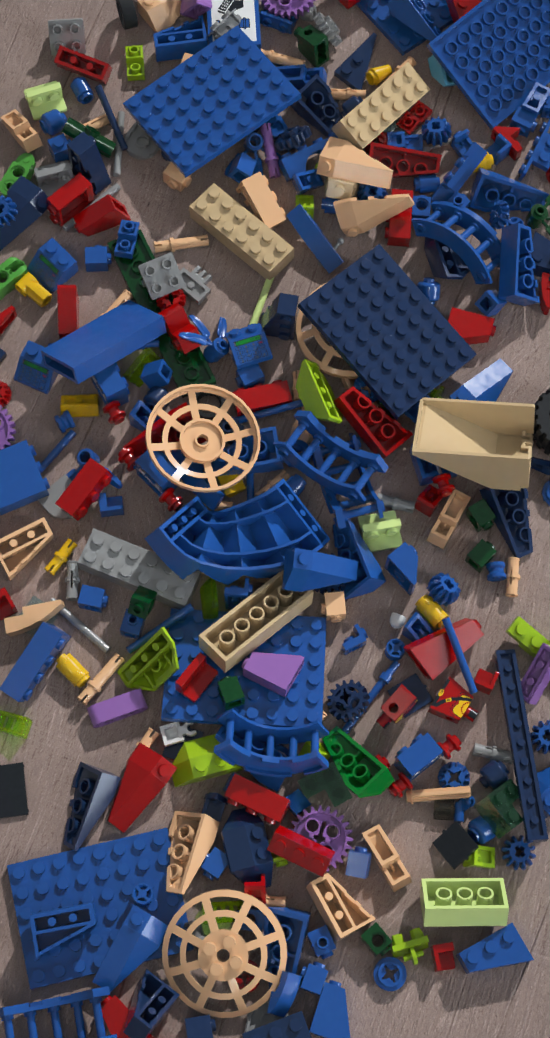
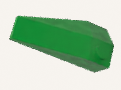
(357, 767)

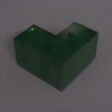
(327, 780)
(498, 809)

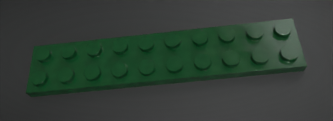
(188, 367)

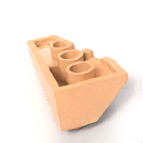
(346, 162)
(362, 215)
(190, 842)

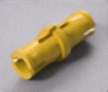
(60, 557)

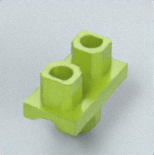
(410, 949)

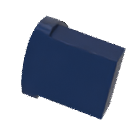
(214, 805)

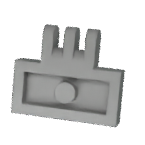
(196, 284)

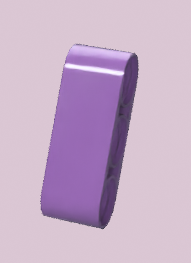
(117, 708)

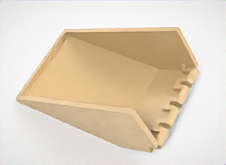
(477, 440)

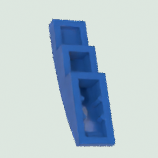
(314, 238)
(210, 499)

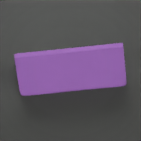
(537, 676)

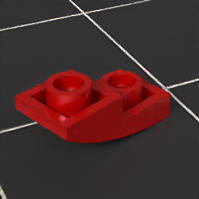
(414, 118)
(544, 293)

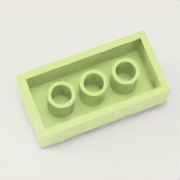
(463, 902)

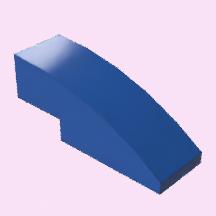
(300, 75)

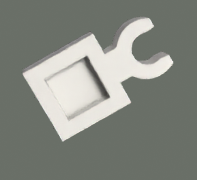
(174, 733)

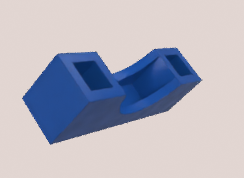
(296, 162)

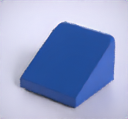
(298, 802)

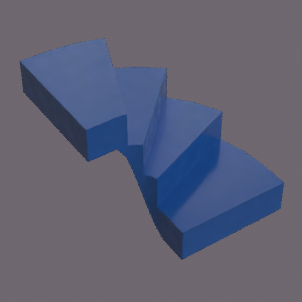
(239, 539)

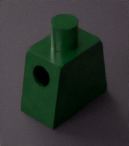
(312, 45)

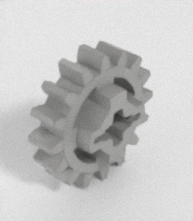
(327, 27)

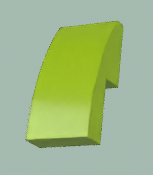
(135, 63)

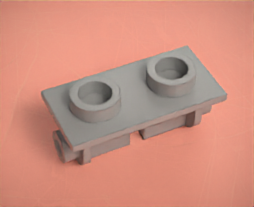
(229, 20)

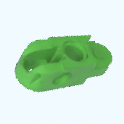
(22, 166)
(7, 272)

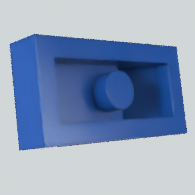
(536, 98)
(306, 181)

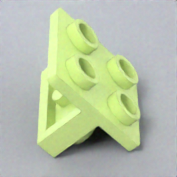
(45, 98)
(381, 532)

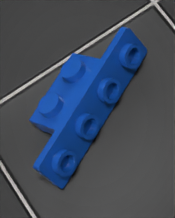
(540, 154)
(460, 173)

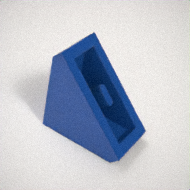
(140, 415)
(416, 628)

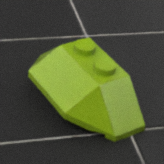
(317, 393)
(151, 663)
(199, 762)

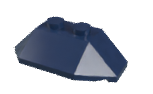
(444, 261)
(247, 847)

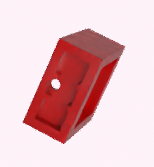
(70, 199)

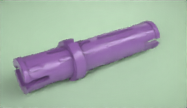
(269, 147)

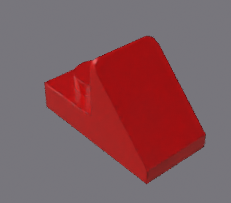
(510, 134)

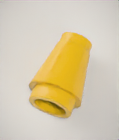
(378, 74)

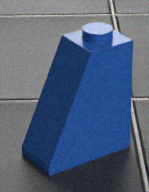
(331, 1013)

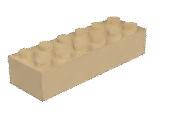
(381, 107)
(241, 232)
(252, 622)

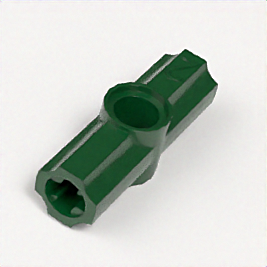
(74, 128)

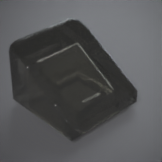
(444, 809)

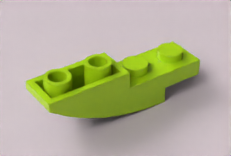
(526, 636)

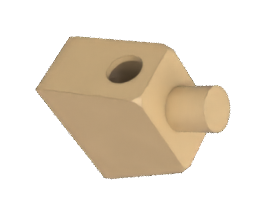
(340, 189)

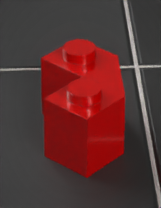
(178, 322)

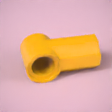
(30, 287)

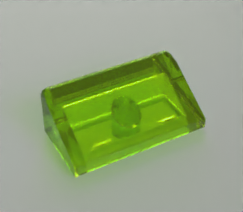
(135, 370)
(209, 599)

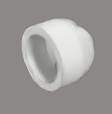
(397, 620)

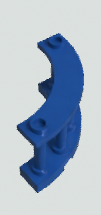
(457, 242)
(338, 448)
(336, 506)
(268, 764)
(53, 1006)

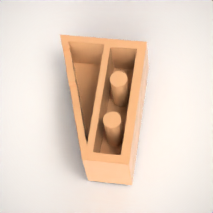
(262, 200)
(23, 545)
(337, 907)

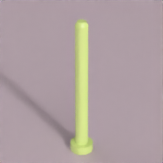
(261, 301)

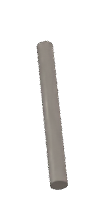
(118, 152)
(68, 225)
(84, 629)

